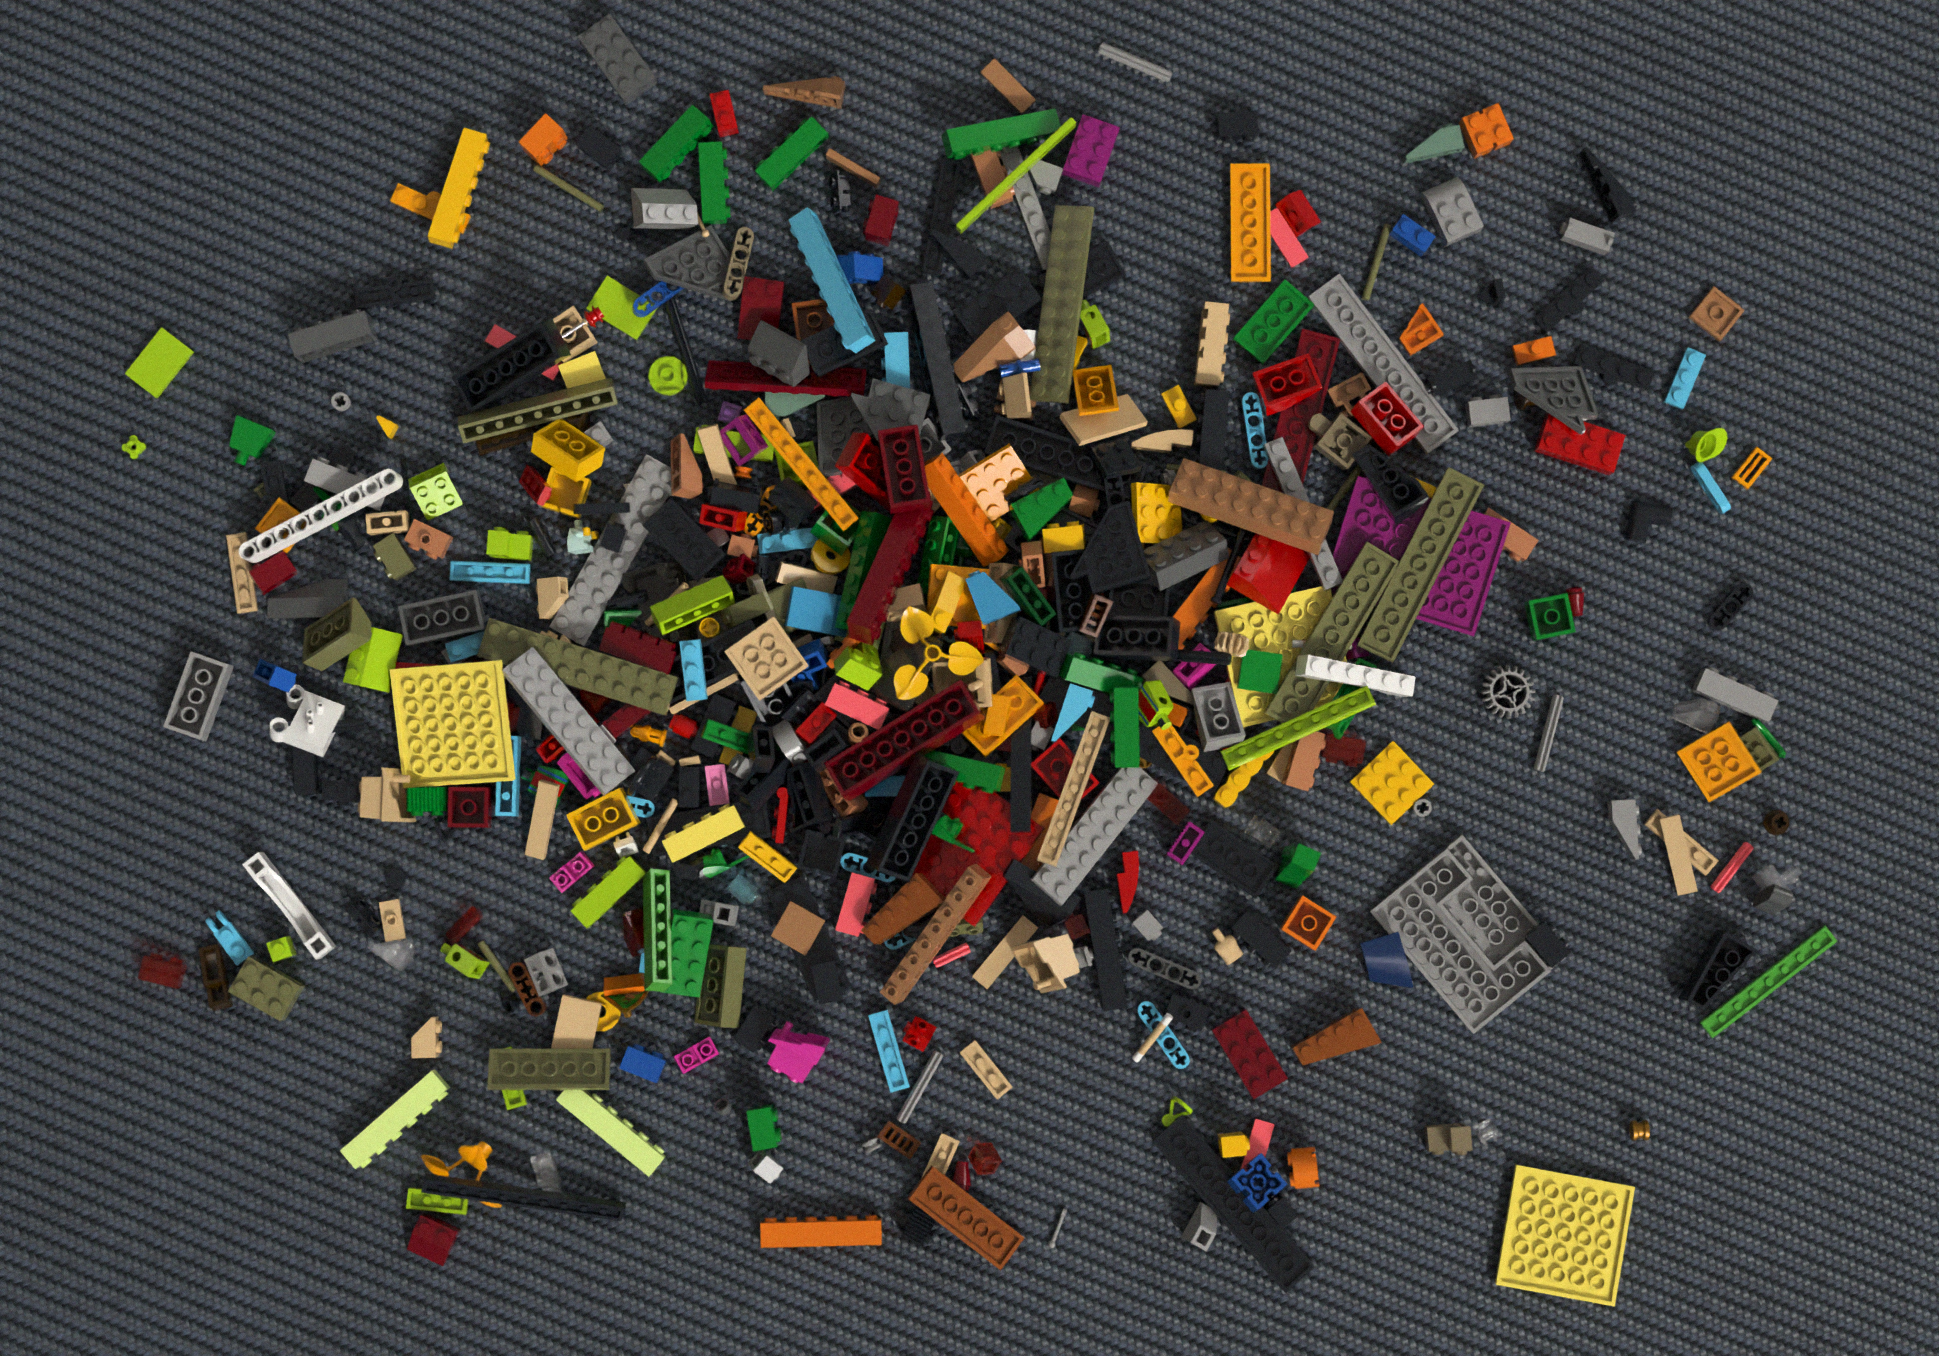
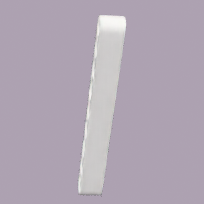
(311, 515)

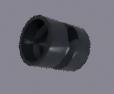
(776, 522)

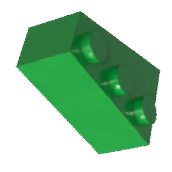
(1040, 507)

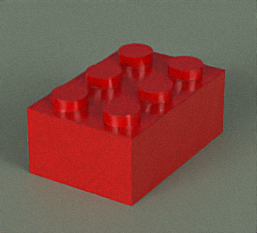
(1387, 418)
(1054, 768)

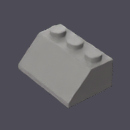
(663, 209)

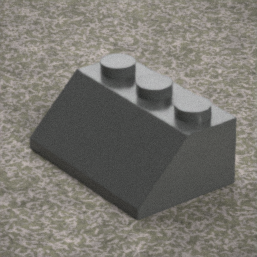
(779, 354)

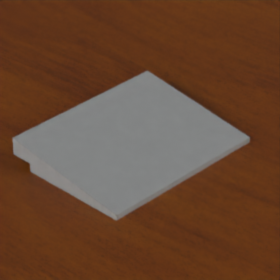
(1465, 933)

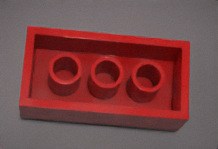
(1595, 449)

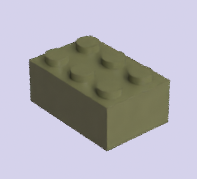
(266, 988)

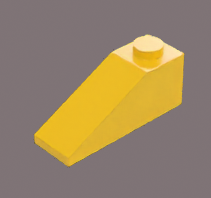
(946, 601)

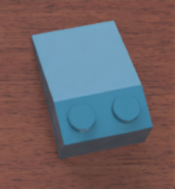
(814, 611)

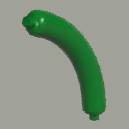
(1770, 738)

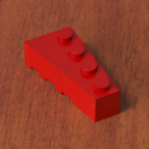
(863, 465)

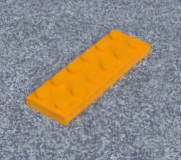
(1250, 222)

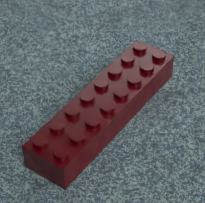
(887, 574)
(899, 741)

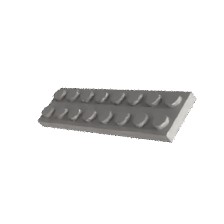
(568, 721)
(1095, 832)

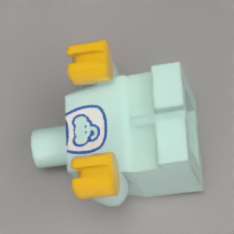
(579, 538)

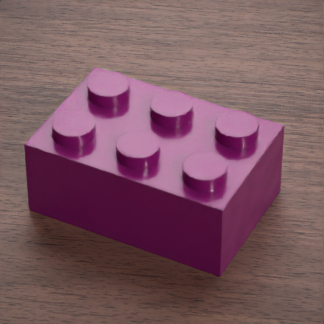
(1090, 150)

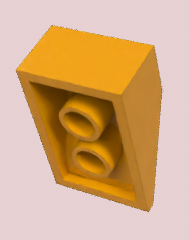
(1095, 390)

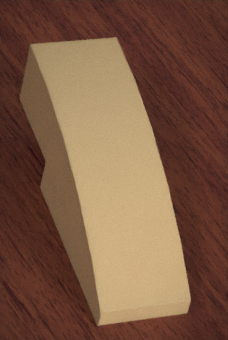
(1164, 440)

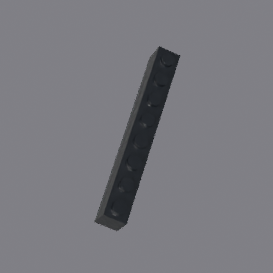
(935, 361)

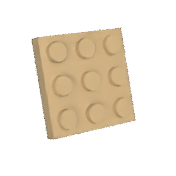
(766, 658)

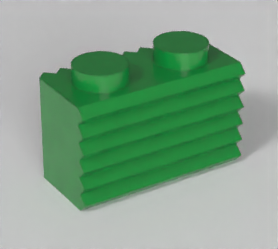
(426, 800)

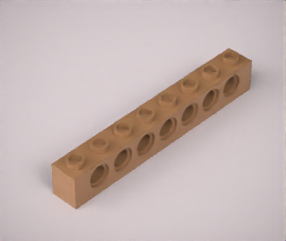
(935, 934)

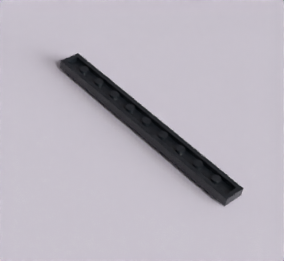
(523, 1197)

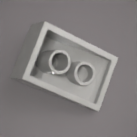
(1217, 717)

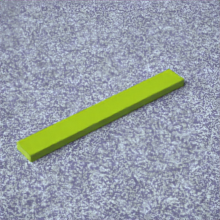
(1015, 175)
(1298, 727)

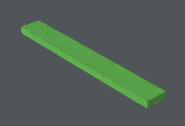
(1768, 981)

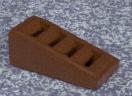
(1107, 603)
(882, 1135)

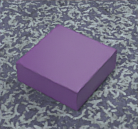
(729, 412)

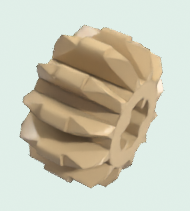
(1231, 643)

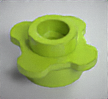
(140, 447)

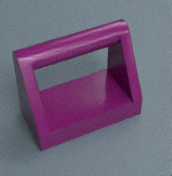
(749, 434)

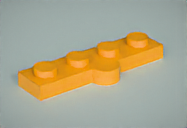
(420, 203)
(1183, 759)

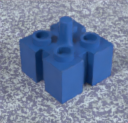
(1257, 1182)

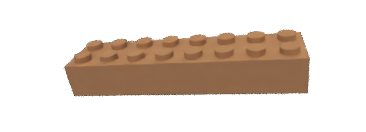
(1250, 506)

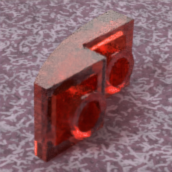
(1168, 804)

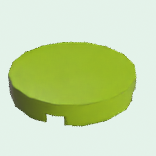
(668, 375)

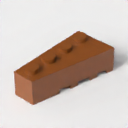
(904, 909)
(1339, 1037)

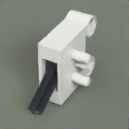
(313, 723)

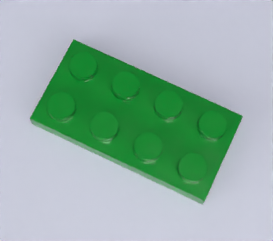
(1273, 322)

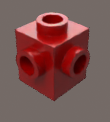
(918, 1033)

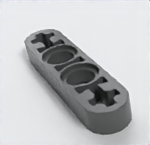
(1165, 966)

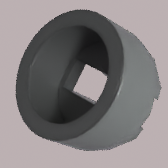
(723, 1106)

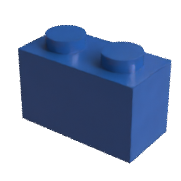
(1412, 235)
(274, 675)
(643, 1063)

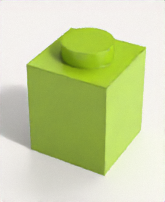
(281, 949)

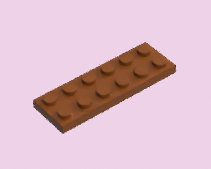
(965, 1217)

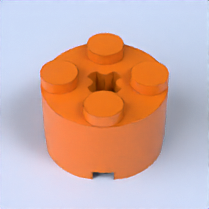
(1304, 1167)

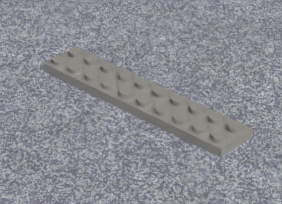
(1380, 358)
(604, 568)

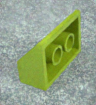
(371, 662)

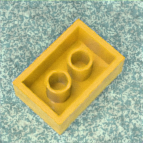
(567, 449)
(603, 819)

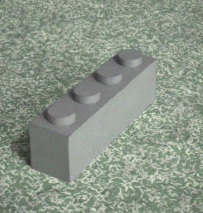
(336, 479)
(1735, 695)

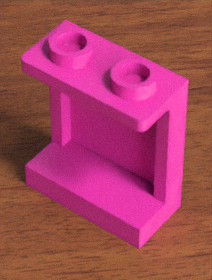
(578, 777)

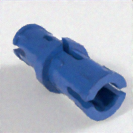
(1019, 367)

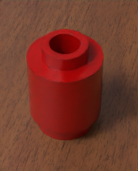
(684, 726)

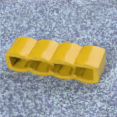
(1238, 780)

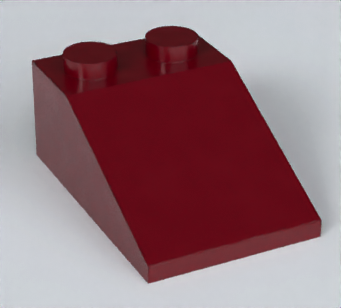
(760, 301)

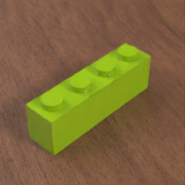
(741, 446)
(692, 605)
(608, 892)

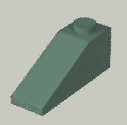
(1443, 142)
(786, 403)

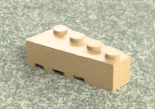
(1211, 345)

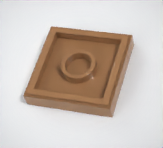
(1716, 313)
(798, 928)

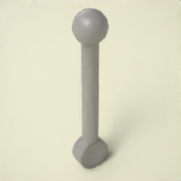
(1051, 1244)

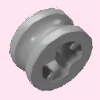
(335, 404)
(1424, 813)
(871, 1145)

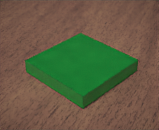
(1260, 671)

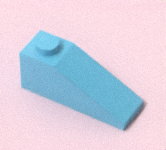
(1074, 706)

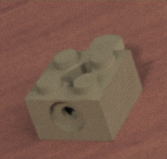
(1338, 438)

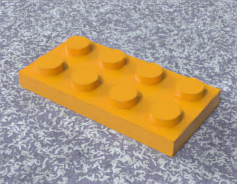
(1022, 707)

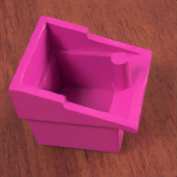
(795, 1052)

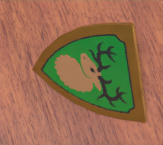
(626, 1002)

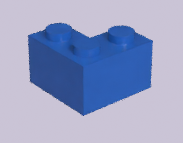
(861, 268)
(816, 657)

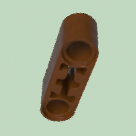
(524, 995)

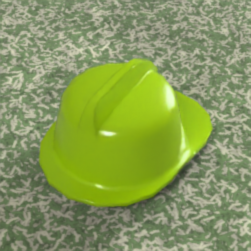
(1707, 444)

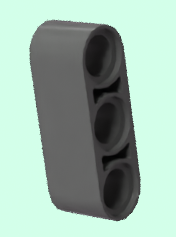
(1773, 899)

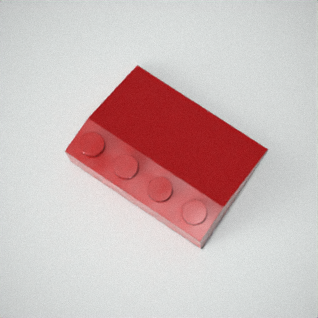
(1268, 571)

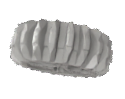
(1510, 700)

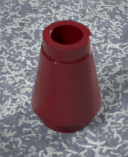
(1576, 600)
(962, 1175)

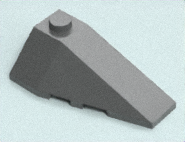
(309, 601)

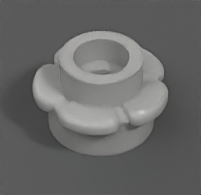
(1168, 477)

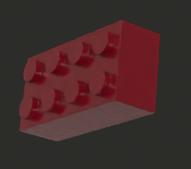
(903, 469)
(1249, 1053)

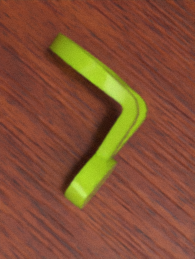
(1170, 1118)

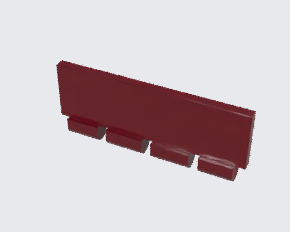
(638, 647)

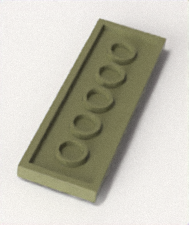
(549, 1069)

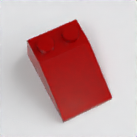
(1286, 383)

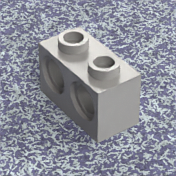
(546, 972)

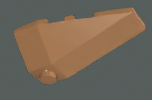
(816, 91)
(998, 345)

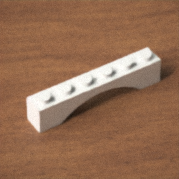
(1353, 674)
(282, 894)

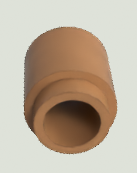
(857, 728)

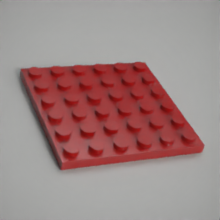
(988, 833)

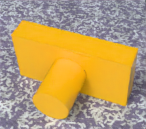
(1178, 407)

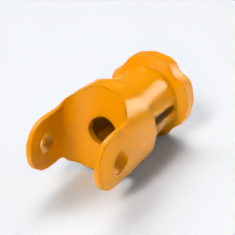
(646, 733)

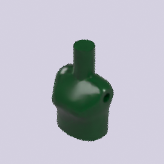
(962, 551)

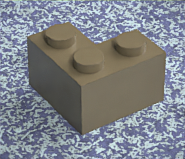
(1450, 1137)

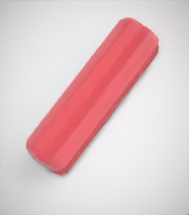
(951, 955)

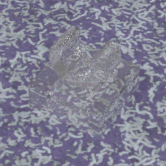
(1485, 1131)

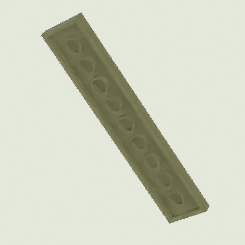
(1062, 303)
(1420, 564)
(1335, 630)
(582, 666)

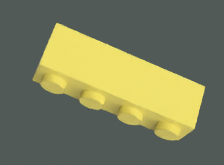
(703, 833)

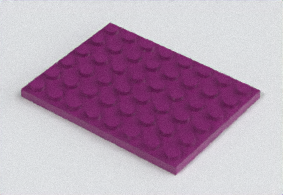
(1466, 575)

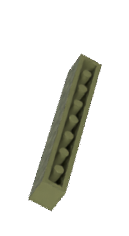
(537, 410)

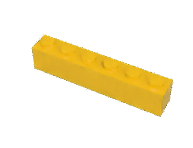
(458, 188)

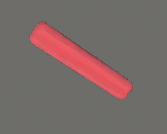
(1732, 866)

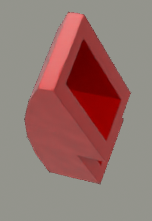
(1128, 880)

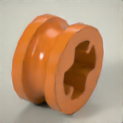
(743, 472)

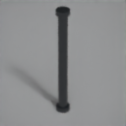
(1229, 567)

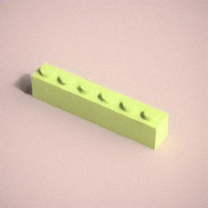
(394, 1119)
(613, 1129)

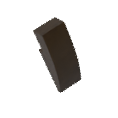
(215, 977)

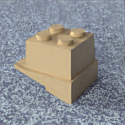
(978, 681)
(385, 797)
(1048, 961)

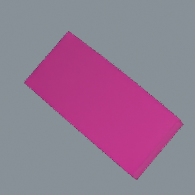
(572, 871)
(696, 1055)

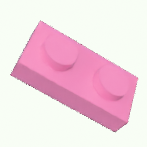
(717, 785)

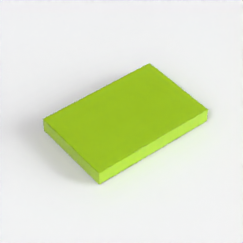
(616, 305)
(159, 362)

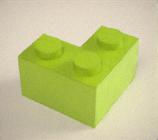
(509, 546)
(859, 665)

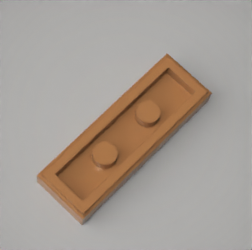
(1008, 86)
(853, 168)

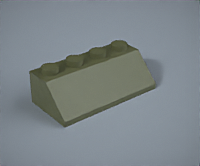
(336, 635)
(721, 987)

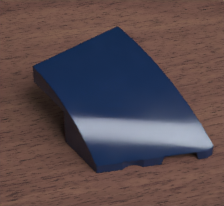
(1386, 960)

